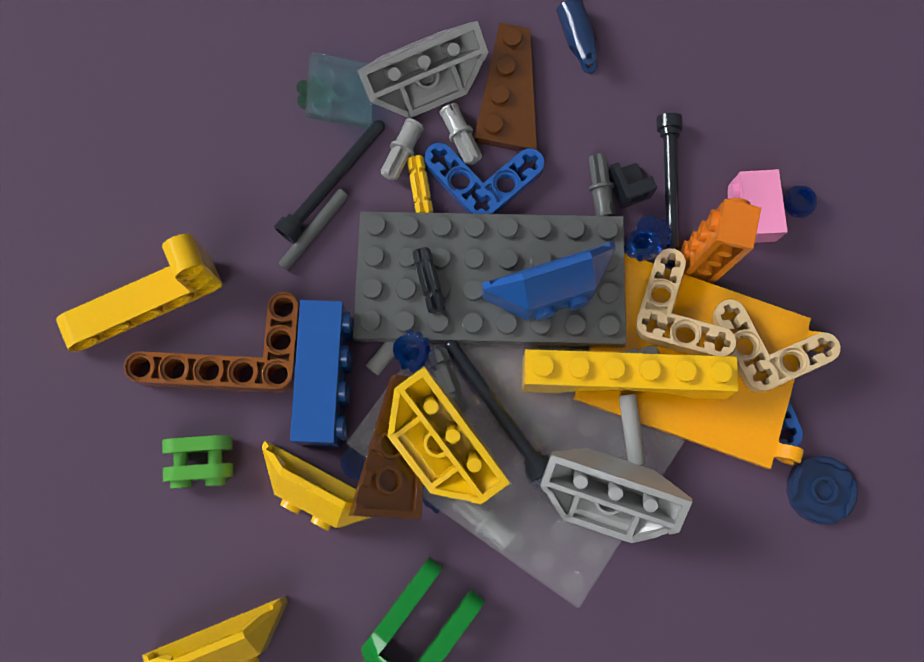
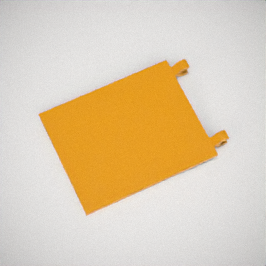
(739, 426)

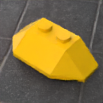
(442, 442)
(309, 489)
(229, 641)

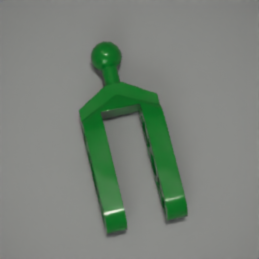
(404, 605)

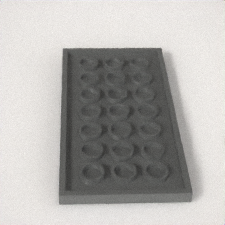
(473, 251)

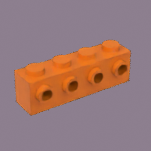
(721, 240)

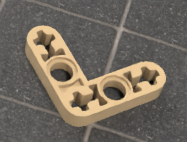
(663, 313)
(772, 363)

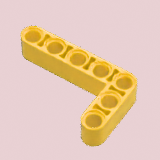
(184, 281)

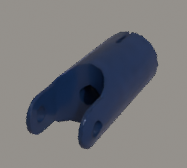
(578, 33)

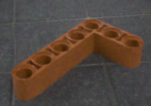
(229, 366)

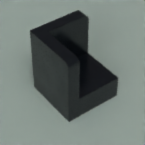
(630, 184)

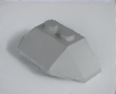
(426, 71)
(613, 495)

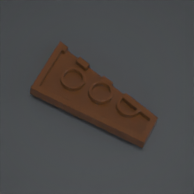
(508, 97)
(387, 481)

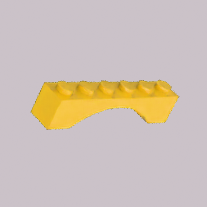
(663, 373)

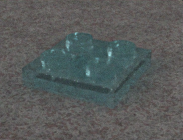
(337, 91)

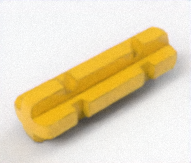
(419, 184)

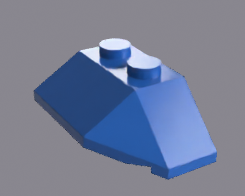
(552, 285)

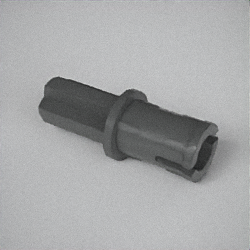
(601, 186)

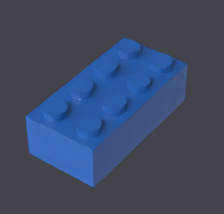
(321, 374)

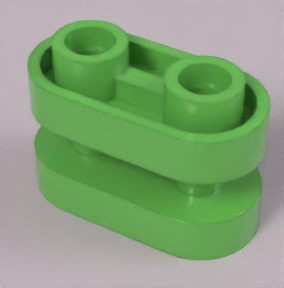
(213, 473)

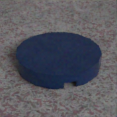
(822, 490)

